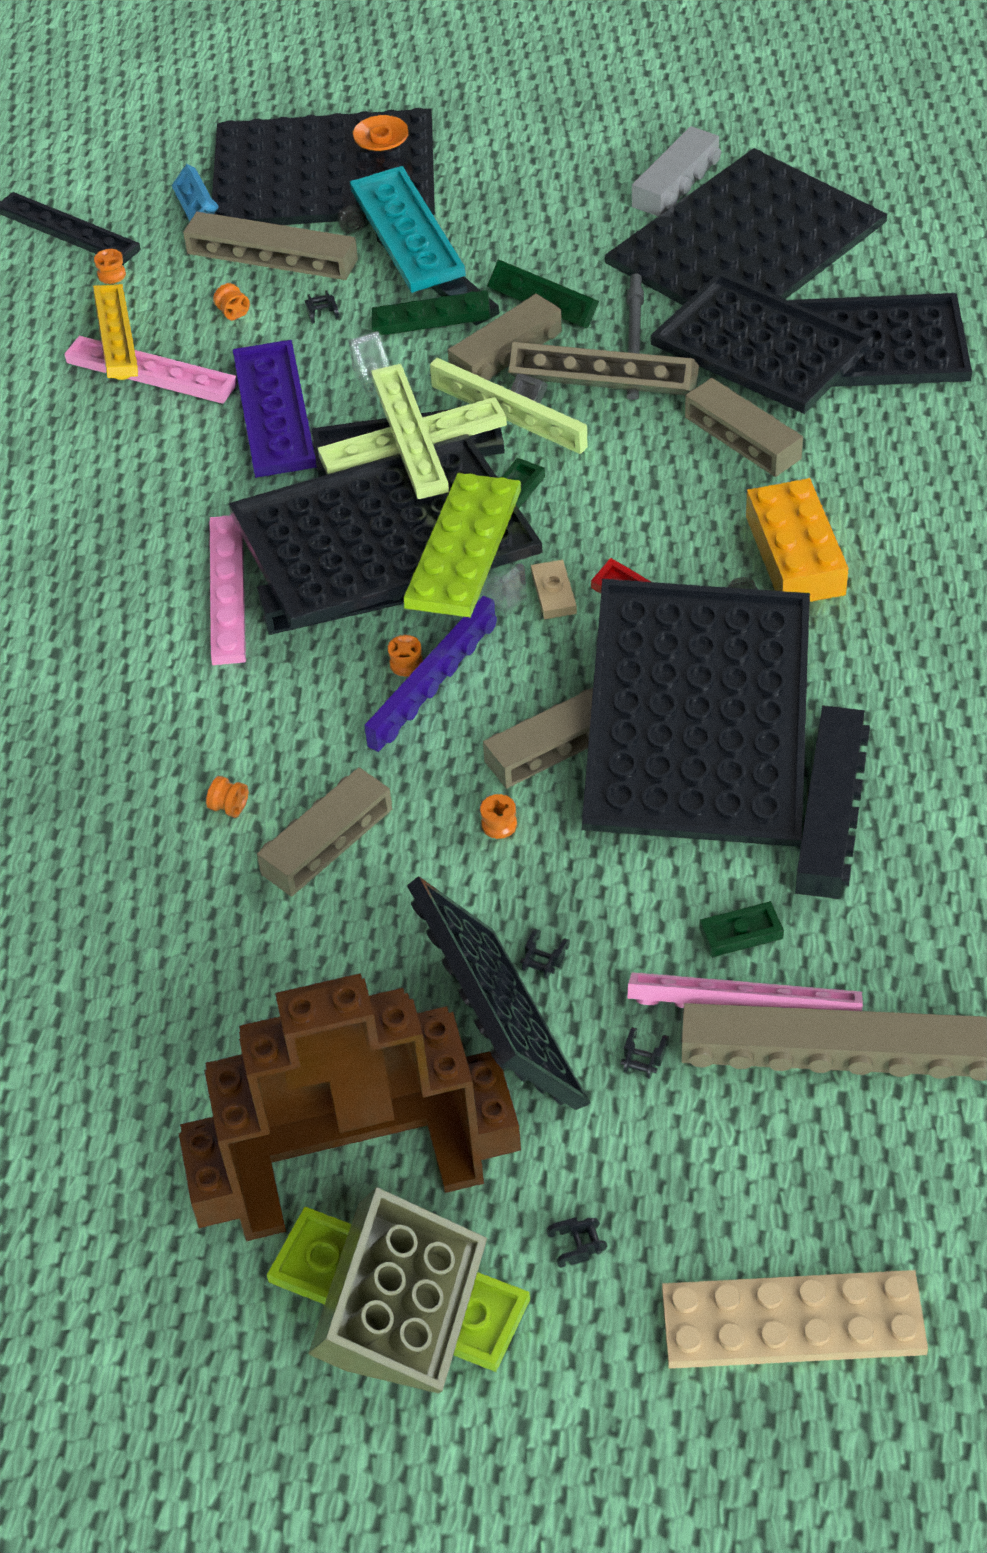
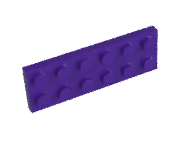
(274, 409)

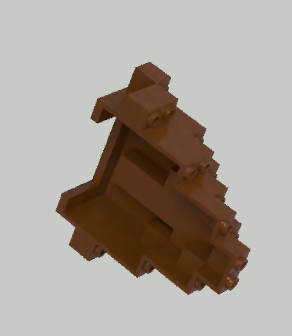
(333, 1076)

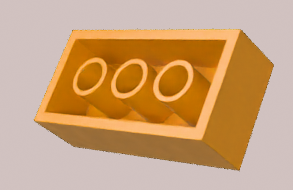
(796, 540)

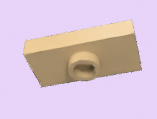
(553, 589)

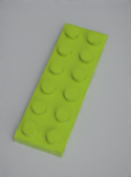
(462, 545)
(311, 1259)

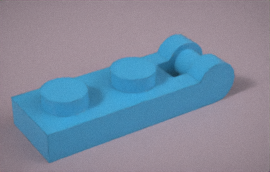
(193, 193)

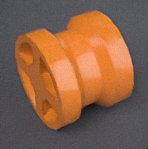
(109, 266)
(231, 301)
(404, 654)
(227, 796)
(494, 824)

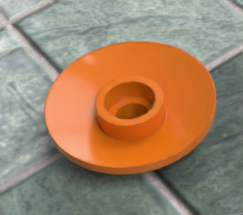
(380, 132)

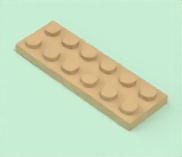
(793, 1319)

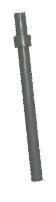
(634, 299)

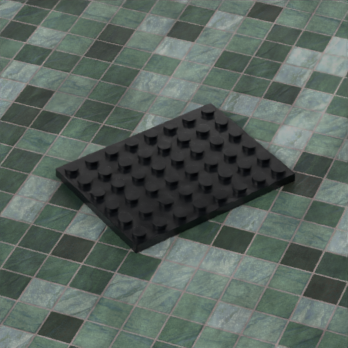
(304, 165)
(751, 223)
(358, 533)
(698, 713)

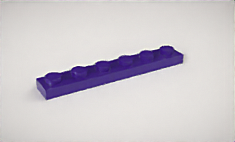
(427, 677)

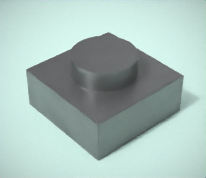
(529, 387)

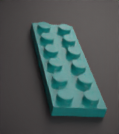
(407, 229)

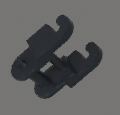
(330, 303)
(555, 958)
(656, 1057)
(575, 1228)

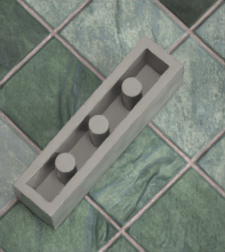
(675, 171)

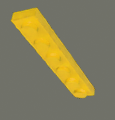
(115, 332)

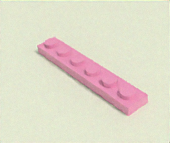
(159, 371)
(227, 592)
(652, 988)

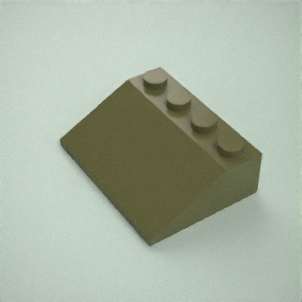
(398, 1294)

